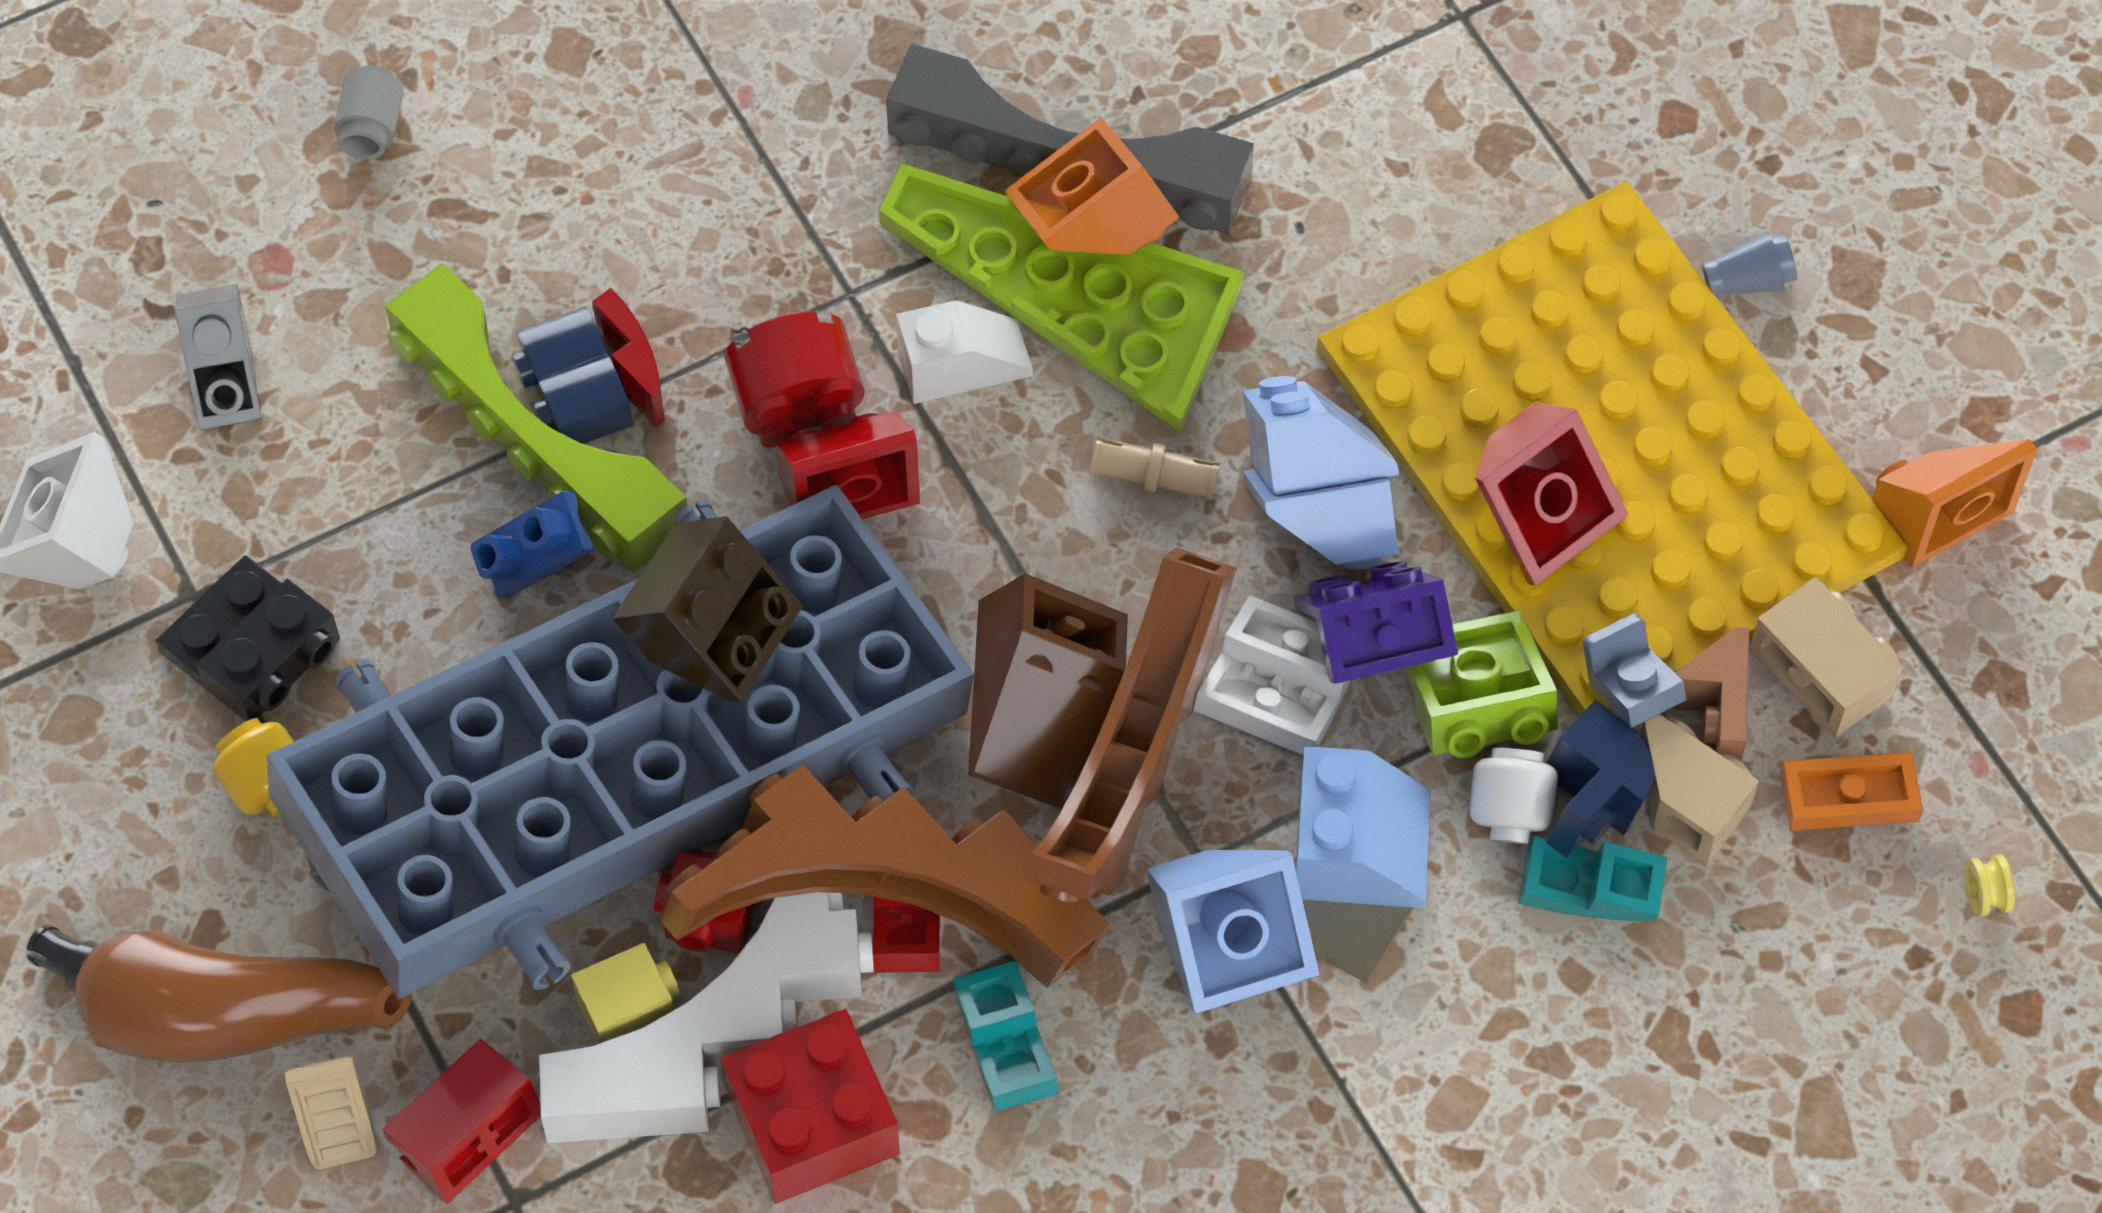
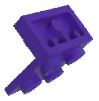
(1380, 621)

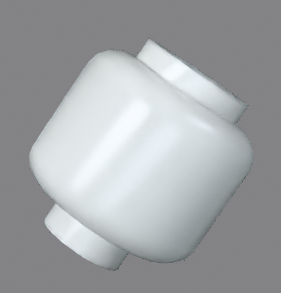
(1513, 794)

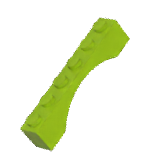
(618, 495)

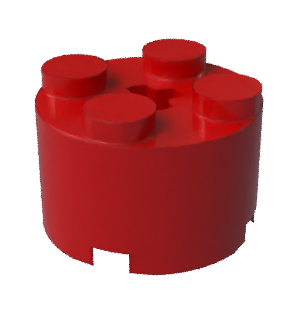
(794, 376)

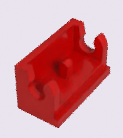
(464, 1120)

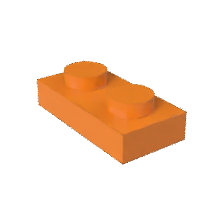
(1851, 791)

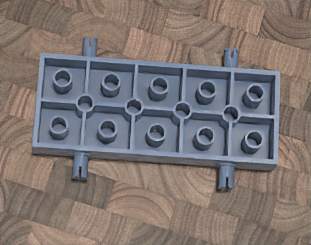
(582, 766)

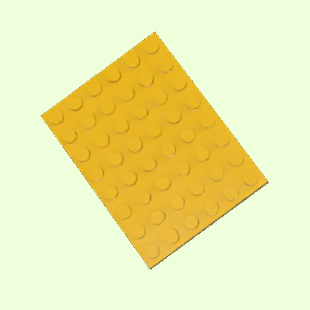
(1703, 441)

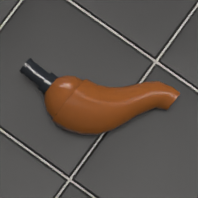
(197, 1004)

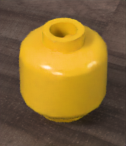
(243, 764)

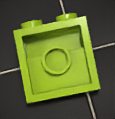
(1487, 691)

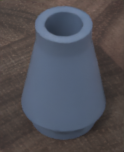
(1752, 267)

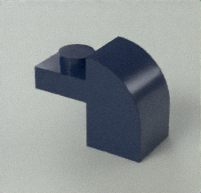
(1605, 772)

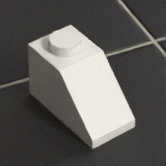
(959, 350)

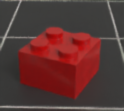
(810, 1105)

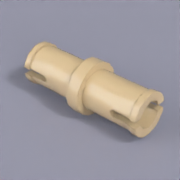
(1154, 468)

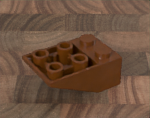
(1042, 686)

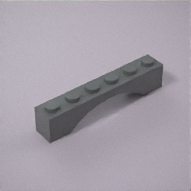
(950, 107)

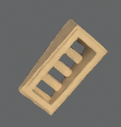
(332, 1112)

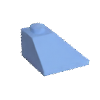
(1342, 522)
(1233, 924)

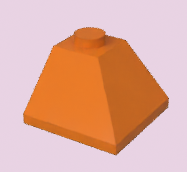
(1093, 197)
(1952, 494)

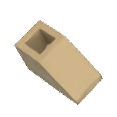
(1694, 790)

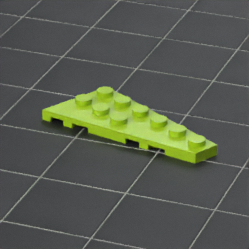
(1131, 319)

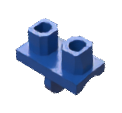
(532, 546)

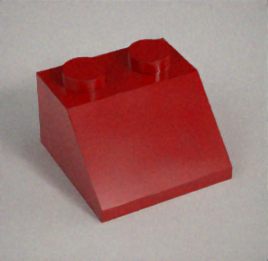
(867, 458)

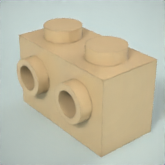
(1826, 656)

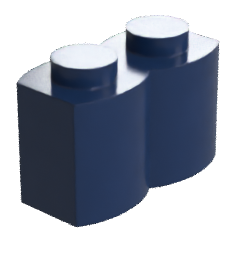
(572, 377)

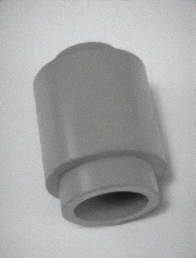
(368, 112)

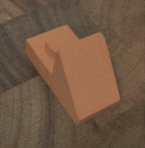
(1719, 686)

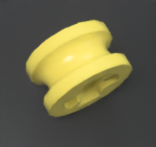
(1989, 885)

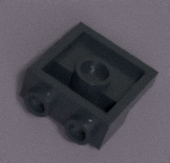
(250, 639)

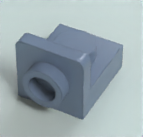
(1630, 673)

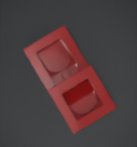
(632, 356)
(905, 938)

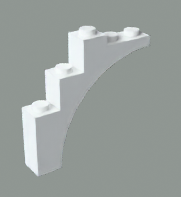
(668, 1071)

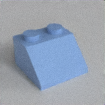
(1309, 441)
(1361, 830)

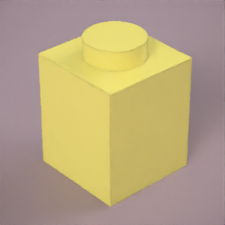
(624, 993)

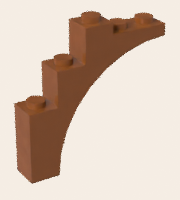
(1124, 773)
(893, 850)

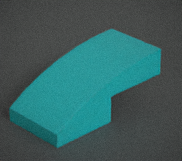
(1593, 884)
(1005, 1036)

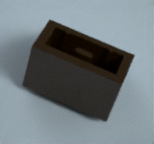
(709, 608)

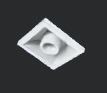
(67, 517)

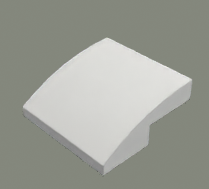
(1272, 678)

